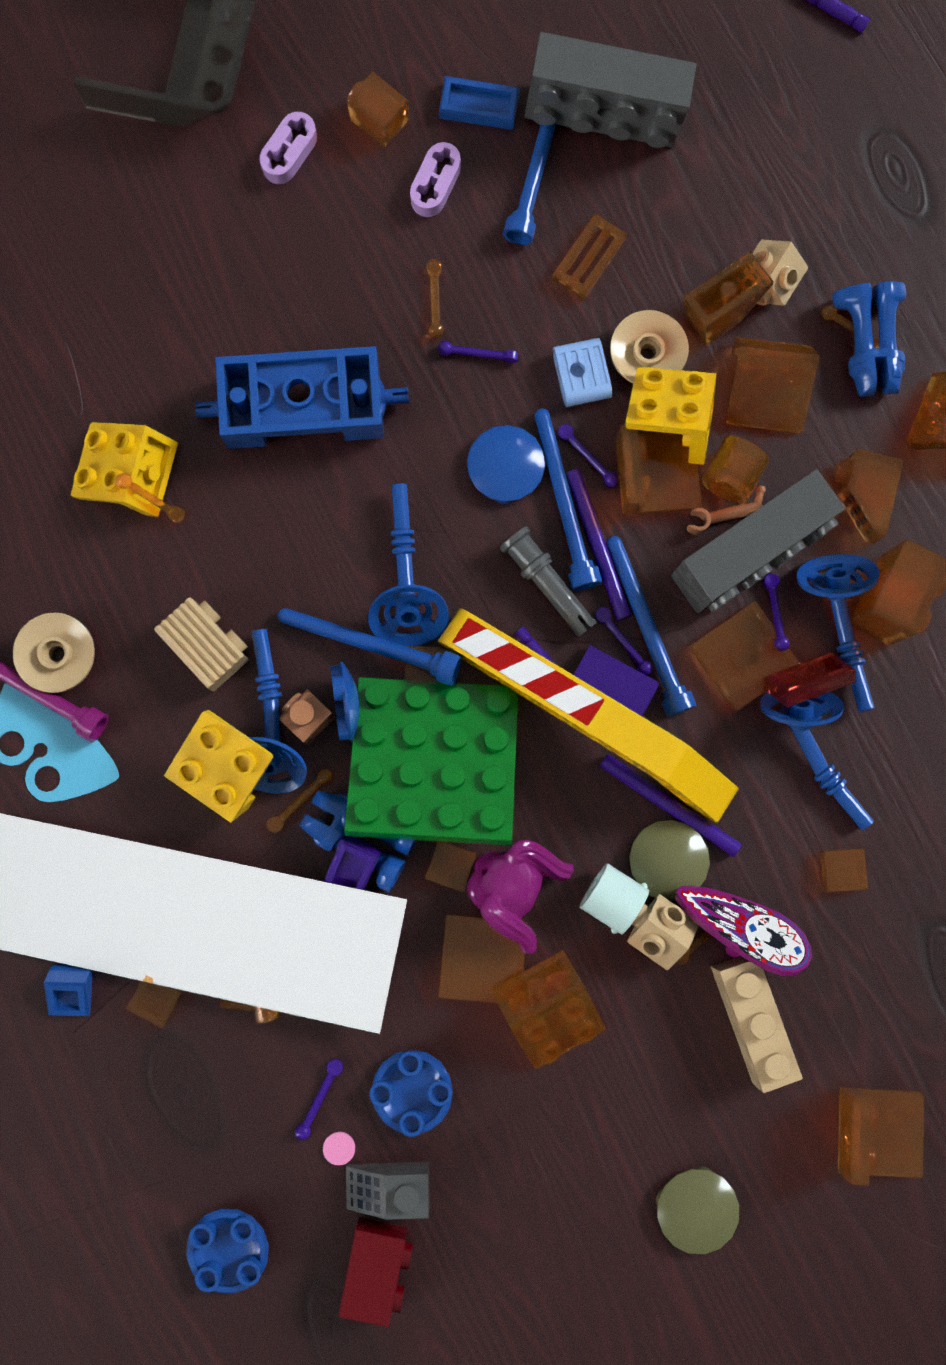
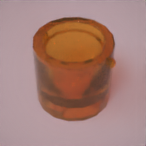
(735, 469)

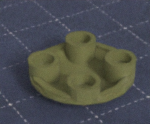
(669, 857)
(698, 1211)

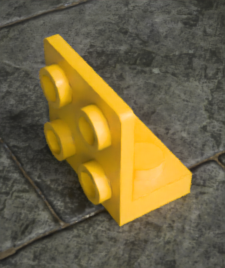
(674, 404)
(129, 450)
(219, 766)

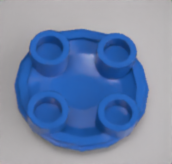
(506, 463)
(348, 711)
(411, 1092)
(227, 1251)

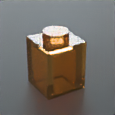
(377, 108)

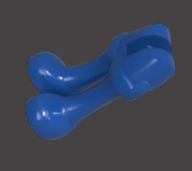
(866, 358)
(329, 836)

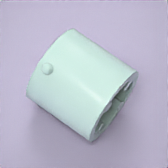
(614, 899)

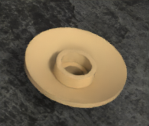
(651, 331)
(37, 643)

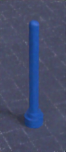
(520, 225)
(583, 572)
(442, 666)
(675, 697)

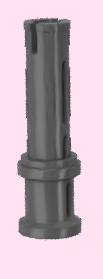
(537, 566)

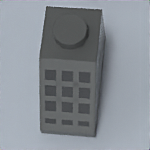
(389, 1189)

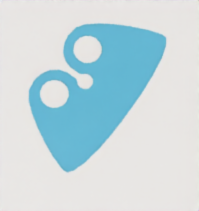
(81, 764)

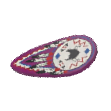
(748, 929)

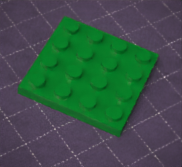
(433, 762)

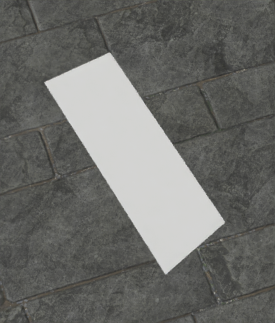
(197, 923)

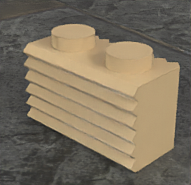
(202, 644)

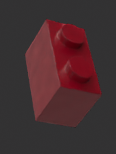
(374, 1271)

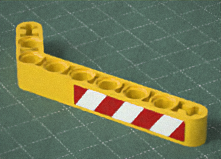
(591, 713)

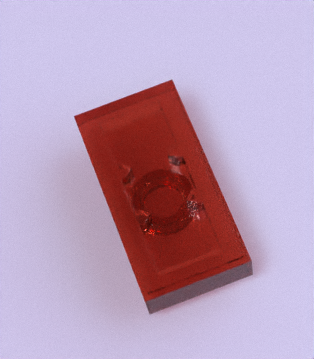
(809, 679)

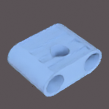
(582, 372)

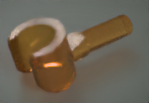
(262, 1015)

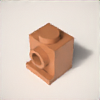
(306, 716)

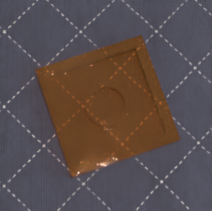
(741, 655)
(476, 959)

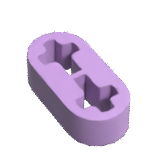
(283, 142)
(428, 176)

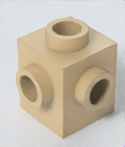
(783, 266)
(662, 932)

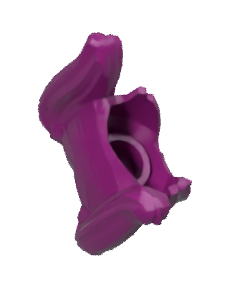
(509, 884)

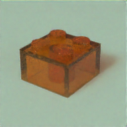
(903, 595)

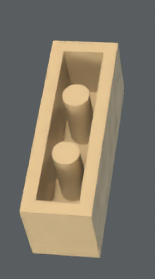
(756, 1024)

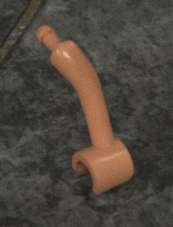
(727, 513)

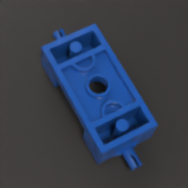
(342, 397)

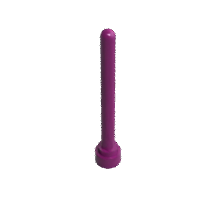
(87, 722)

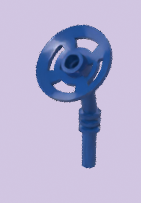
(838, 590)
(407, 603)
(801, 719)
(272, 737)

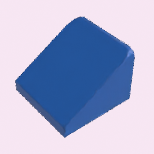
(68, 990)

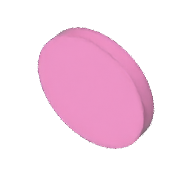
(339, 1148)

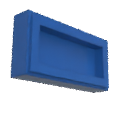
(479, 103)

